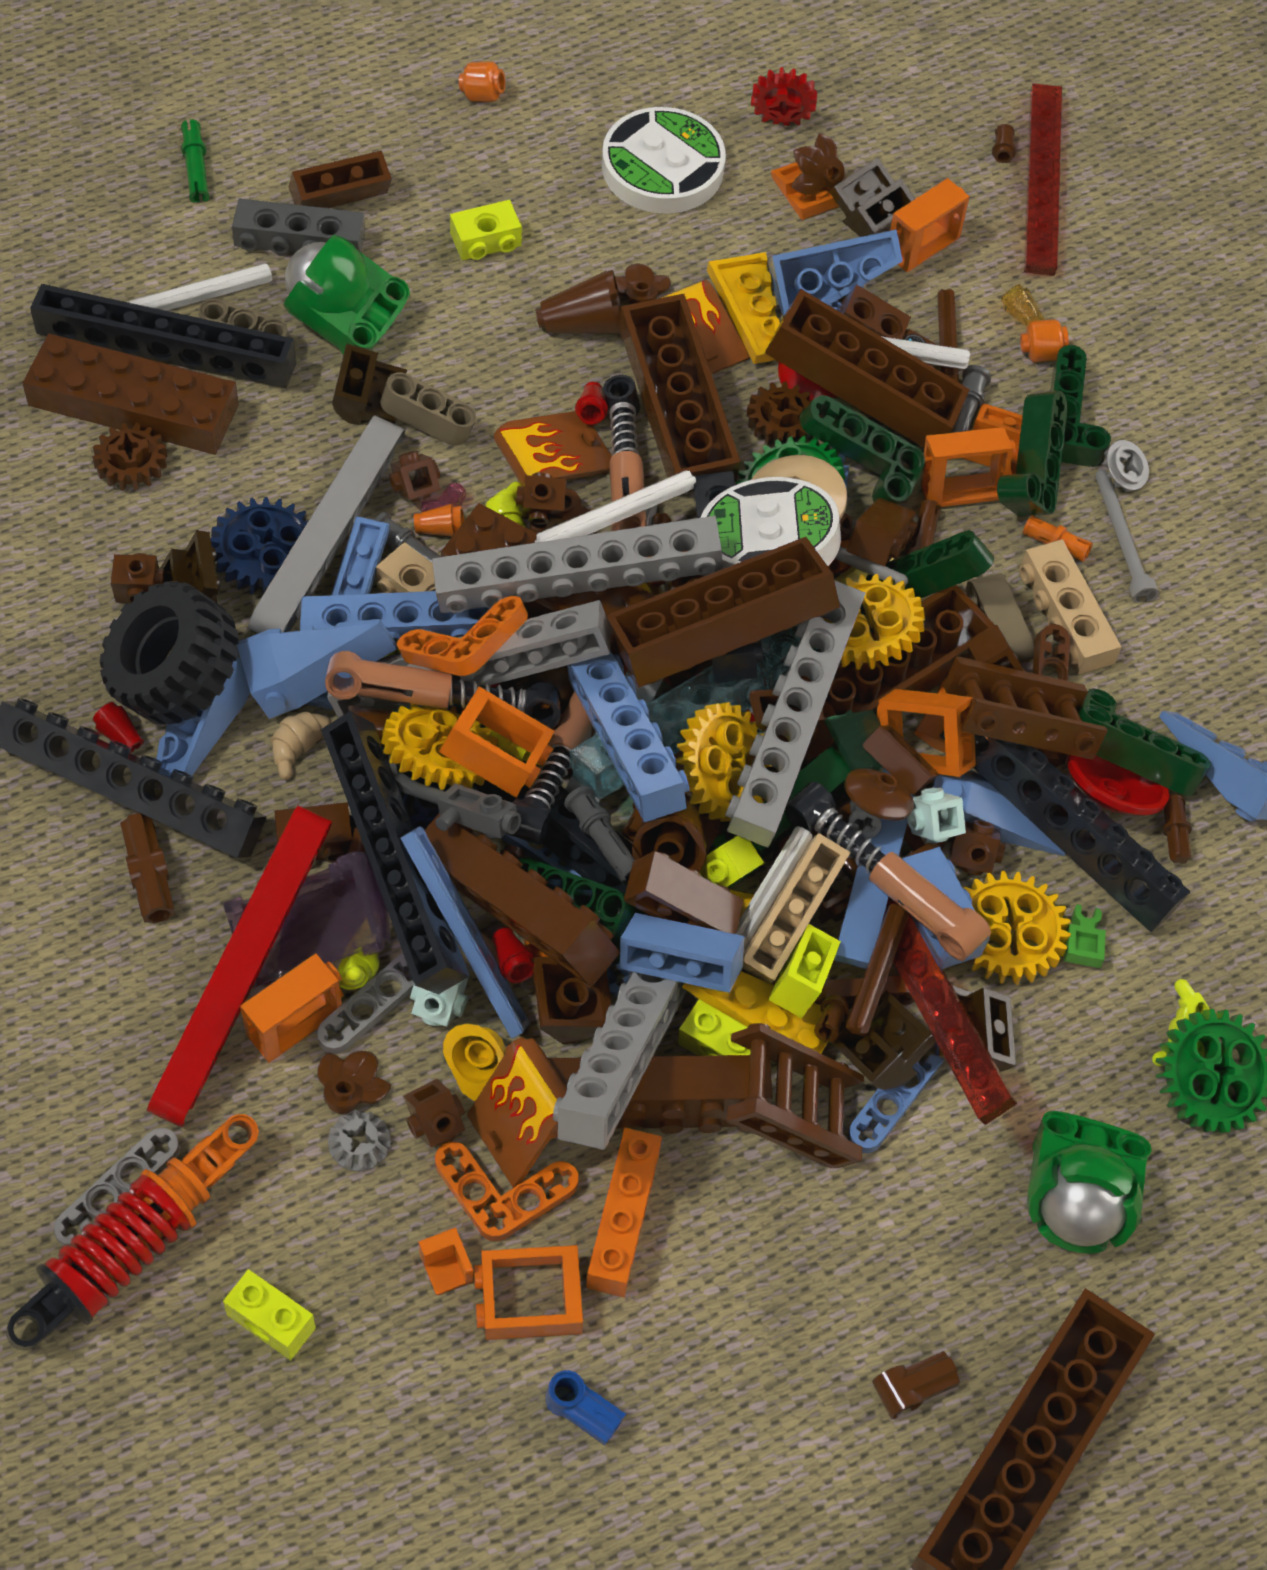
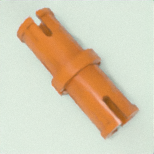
(1047, 533)

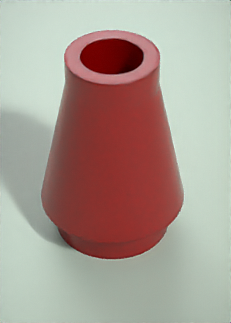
(591, 405)
(116, 725)
(513, 956)

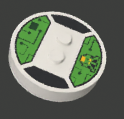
(663, 160)
(773, 513)

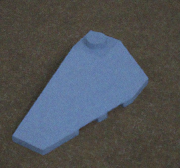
(833, 268)
(292, 666)
(190, 741)
(1237, 779)
(986, 803)

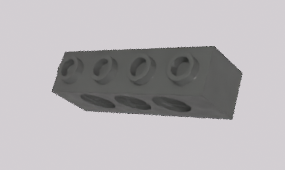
(291, 227)

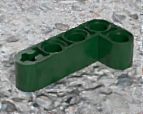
(1082, 442)
(860, 448)
(1039, 457)
(942, 564)
(1142, 748)
(829, 771)
(604, 901)

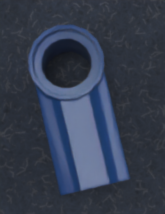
(587, 1410)

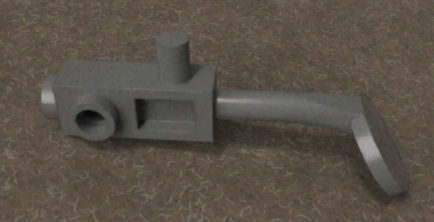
(464, 806)

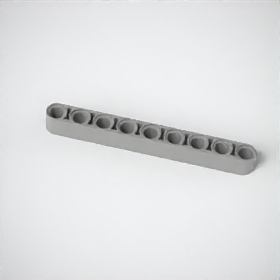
(327, 527)

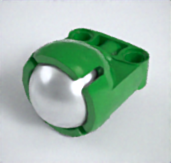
(342, 293)
(1086, 1182)

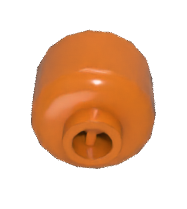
(482, 81)
(1044, 340)

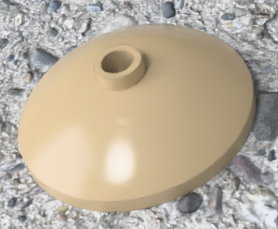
(809, 470)

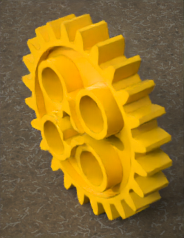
(892, 614)
(416, 738)
(715, 756)
(1042, 926)

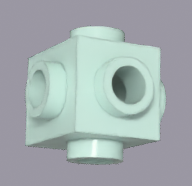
(937, 815)
(440, 1008)

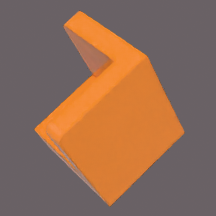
(446, 1261)

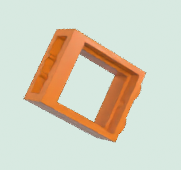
(930, 223)
(964, 444)
(958, 744)
(488, 759)
(292, 1007)
(530, 1326)

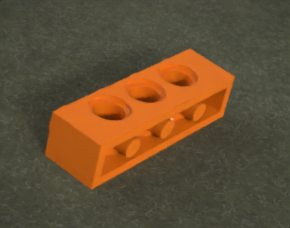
(624, 1212)

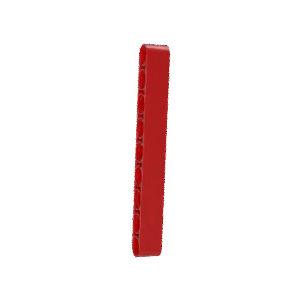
(239, 966)

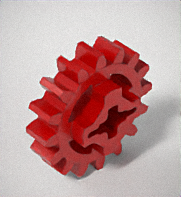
(784, 97)

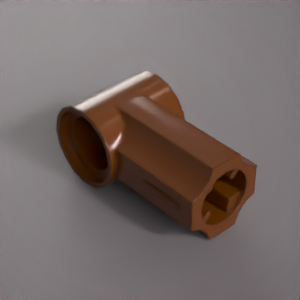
(910, 1386)

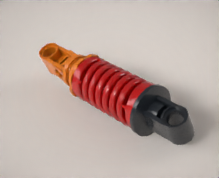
(127, 1232)

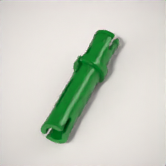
(194, 151)

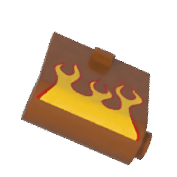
(714, 327)
(554, 446)
(518, 1108)

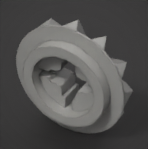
(1135, 465)
(366, 1155)

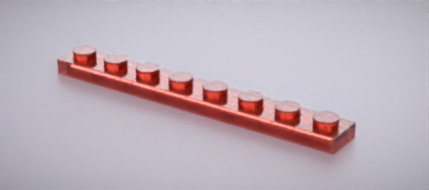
(1043, 180)
(951, 1025)

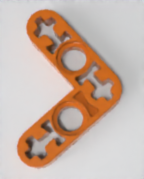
(474, 649)
(506, 1204)

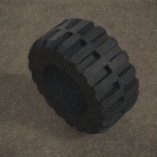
(194, 669)

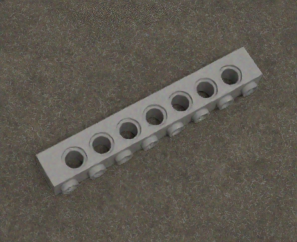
(591, 553)
(535, 647)
(757, 820)
(616, 1060)

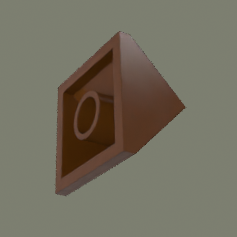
(567, 1005)

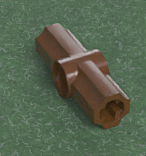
(147, 868)

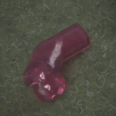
(454, 493)

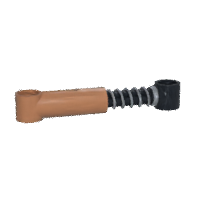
(625, 464)
(430, 687)
(535, 808)
(956, 928)

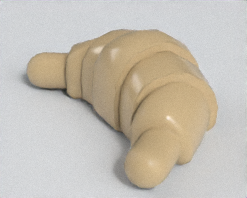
(296, 736)

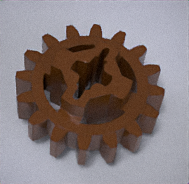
(777, 412)
(147, 456)

